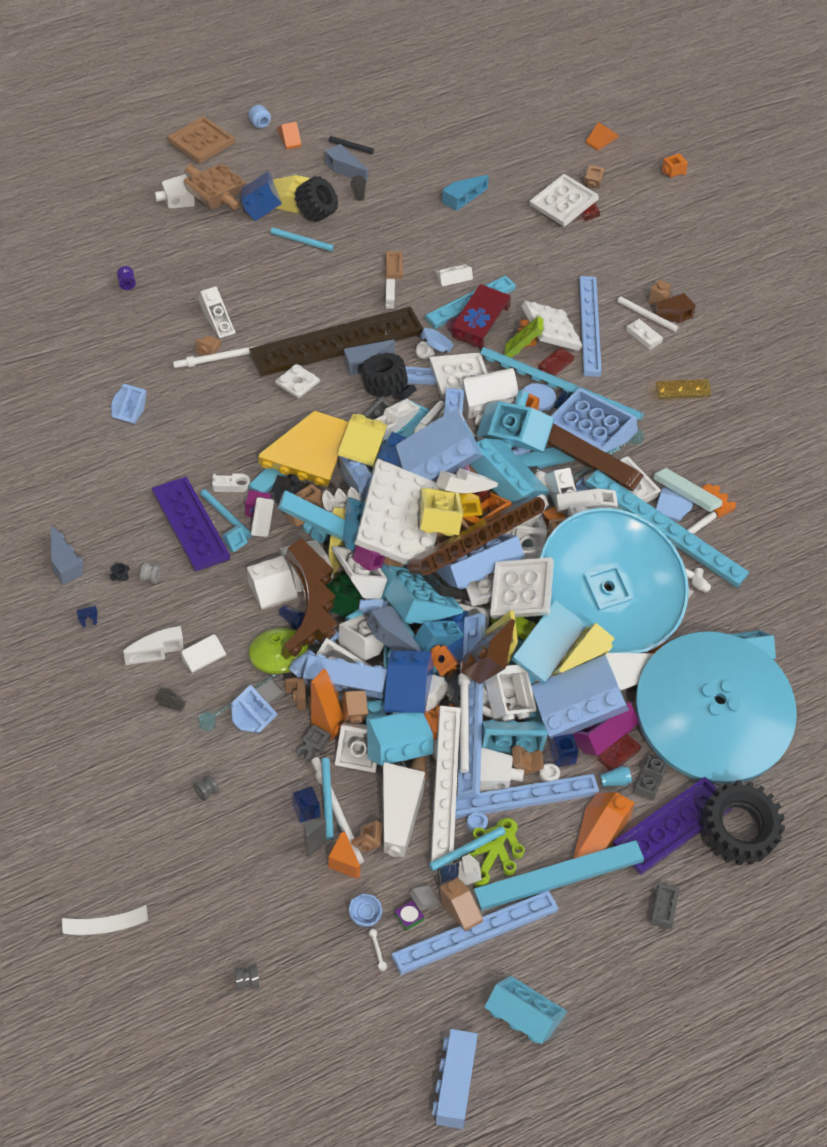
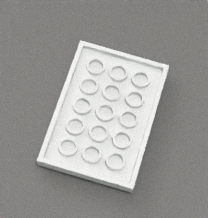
(393, 514)

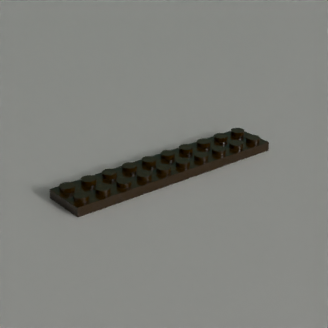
(332, 341)

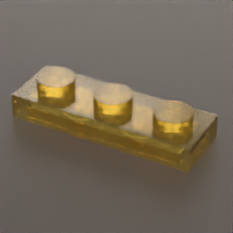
(683, 388)

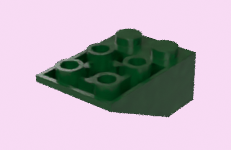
(346, 594)

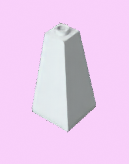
(627, 667)
(401, 802)

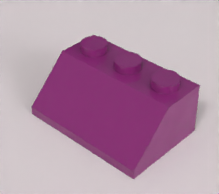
(600, 736)

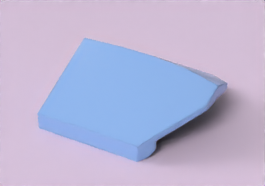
(128, 403)
(673, 504)
(251, 711)

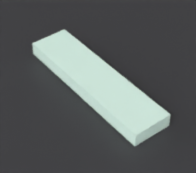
(688, 489)

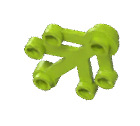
(497, 848)

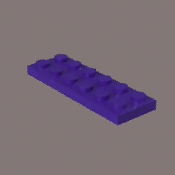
(190, 524)
(670, 825)

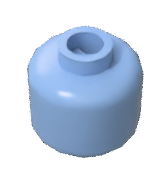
(259, 116)

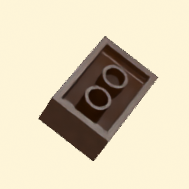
(489, 654)

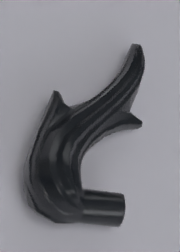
(454, 687)

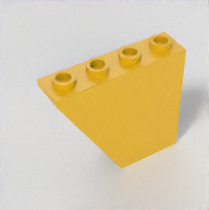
(307, 449)

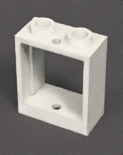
(522, 690)

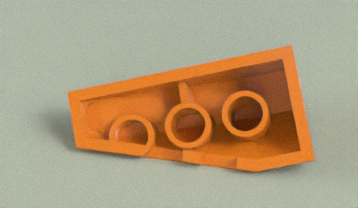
(326, 704)
(603, 822)

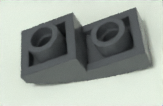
(651, 778)

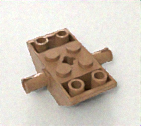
(214, 186)

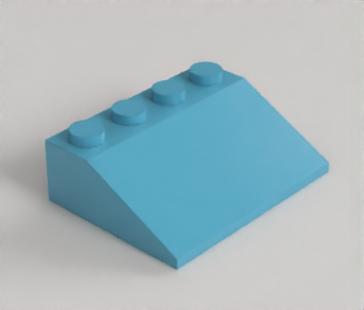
(511, 474)
(415, 597)

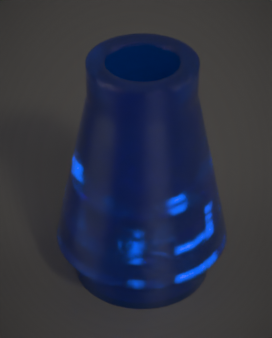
(292, 616)

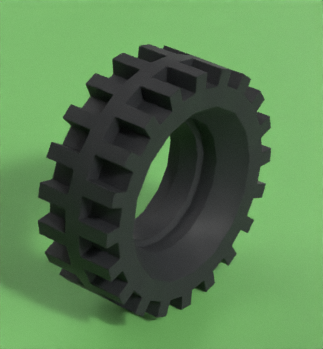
(758, 805)

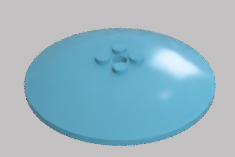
(637, 562)

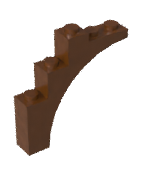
(319, 600)

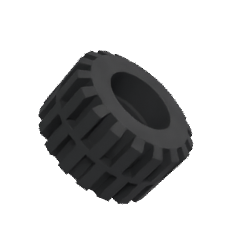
(316, 199)
(384, 374)

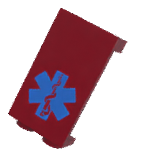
(480, 315)

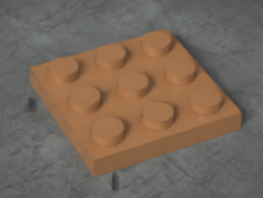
(201, 139)

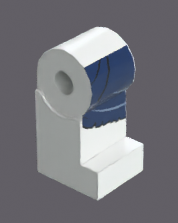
(463, 870)

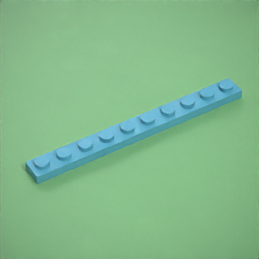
(552, 380)
(676, 534)

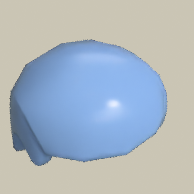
(365, 910)

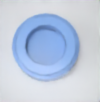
(477, 820)

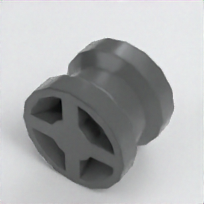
(206, 787)

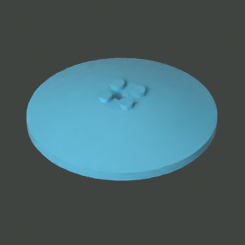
(710, 738)

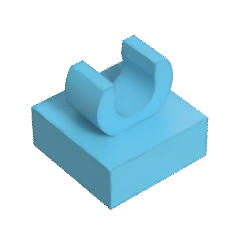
(235, 538)

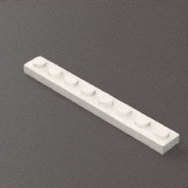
(445, 782)

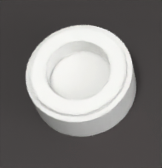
(549, 773)

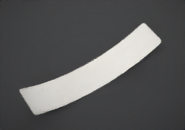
(105, 924)

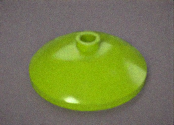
(267, 649)

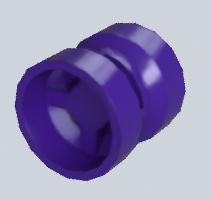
(126, 278)

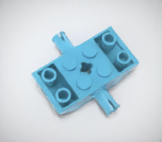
(516, 424)

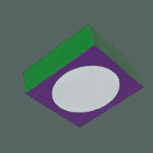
(409, 915)

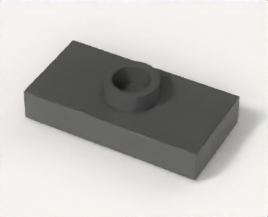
(664, 906)

